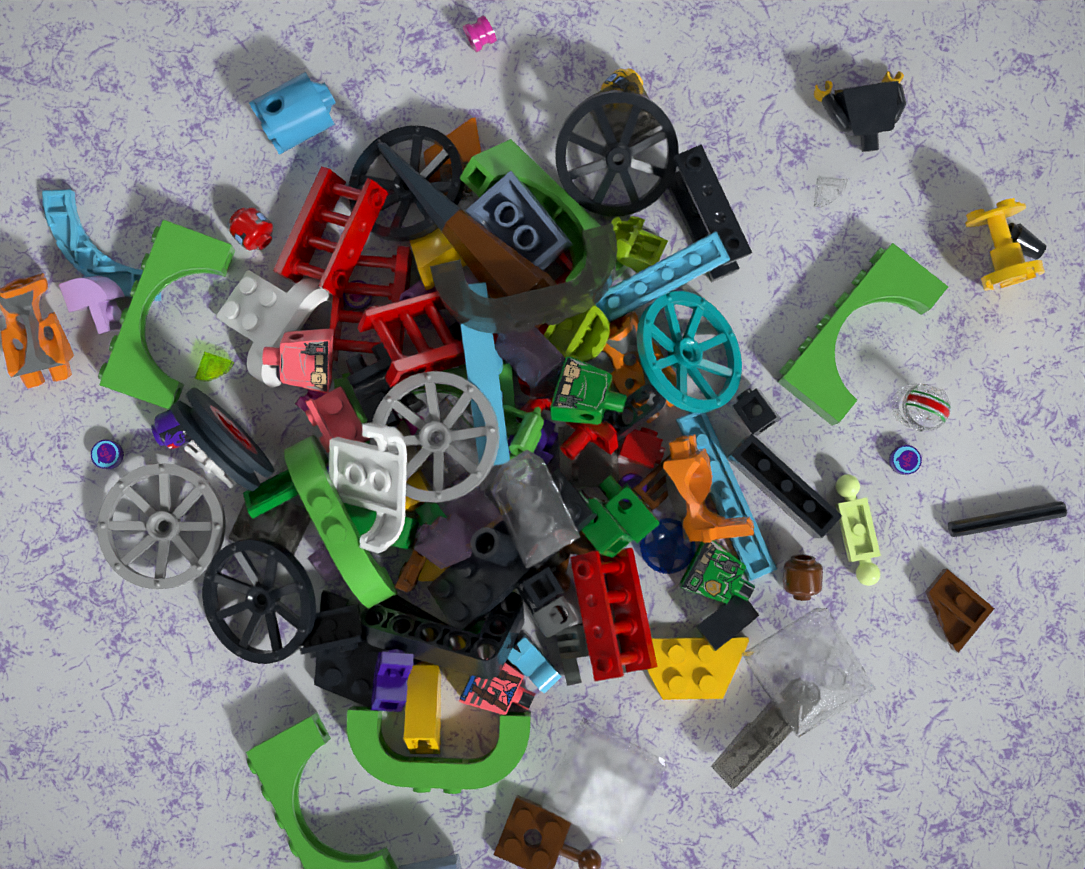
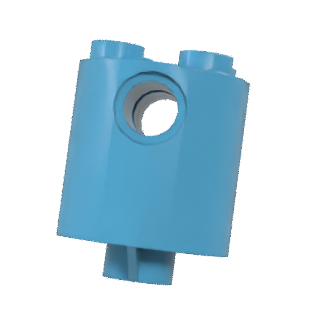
(294, 111)

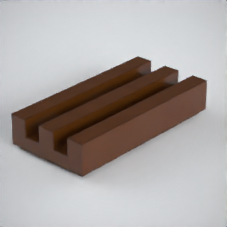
(646, 496)

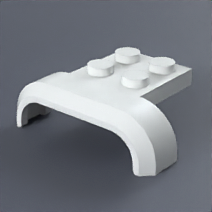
(266, 313)
(373, 480)

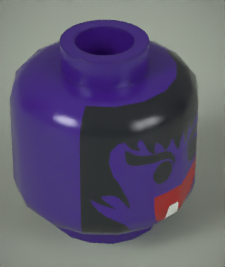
(168, 431)

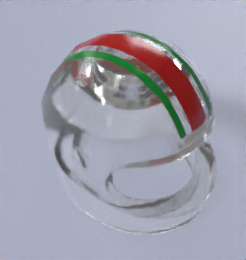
(923, 407)

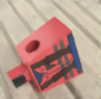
(498, 692)

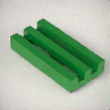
(270, 494)

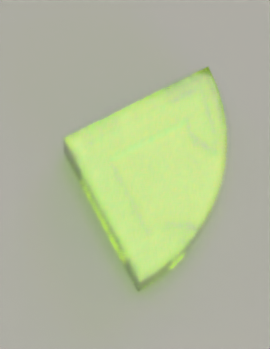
(212, 367)

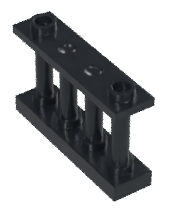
(706, 208)

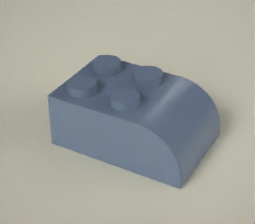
(520, 221)

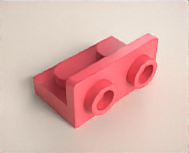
(335, 417)

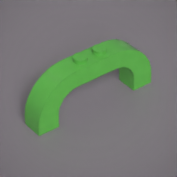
(357, 566)
(424, 773)

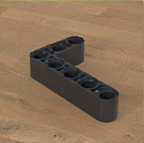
(447, 646)

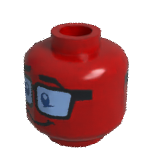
(251, 228)

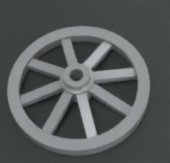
(429, 431)
(155, 526)

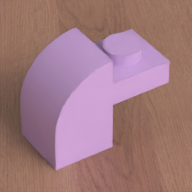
(99, 296)

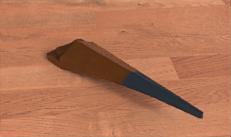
(485, 254)

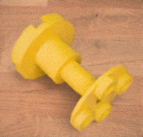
(1007, 256)

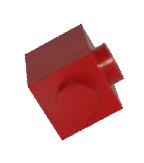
(642, 448)

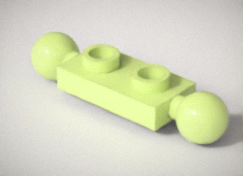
(858, 530)

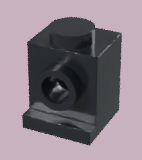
(744, 407)

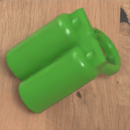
(527, 432)

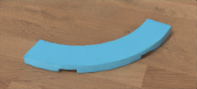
(76, 245)

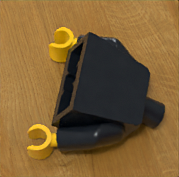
(865, 108)

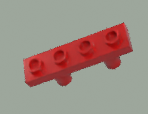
(602, 435)

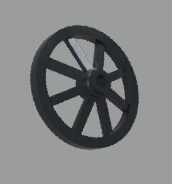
(616, 147)
(402, 192)
(260, 599)

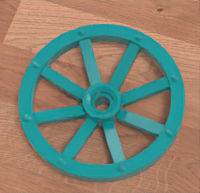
(687, 354)

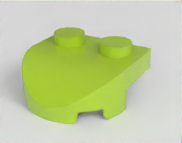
(636, 246)
(580, 335)

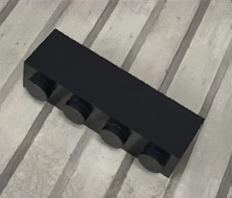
(784, 487)

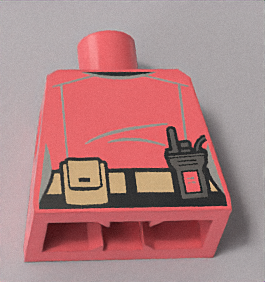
(304, 359)

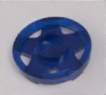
(667, 547)

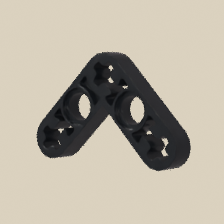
(638, 396)

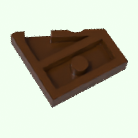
(411, 570)
(957, 608)

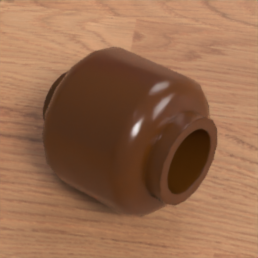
(802, 577)

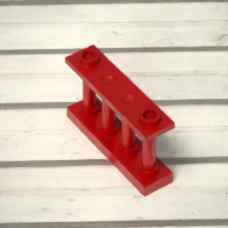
(311, 223)
(401, 265)
(428, 359)
(628, 608)

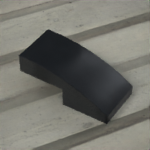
(727, 622)

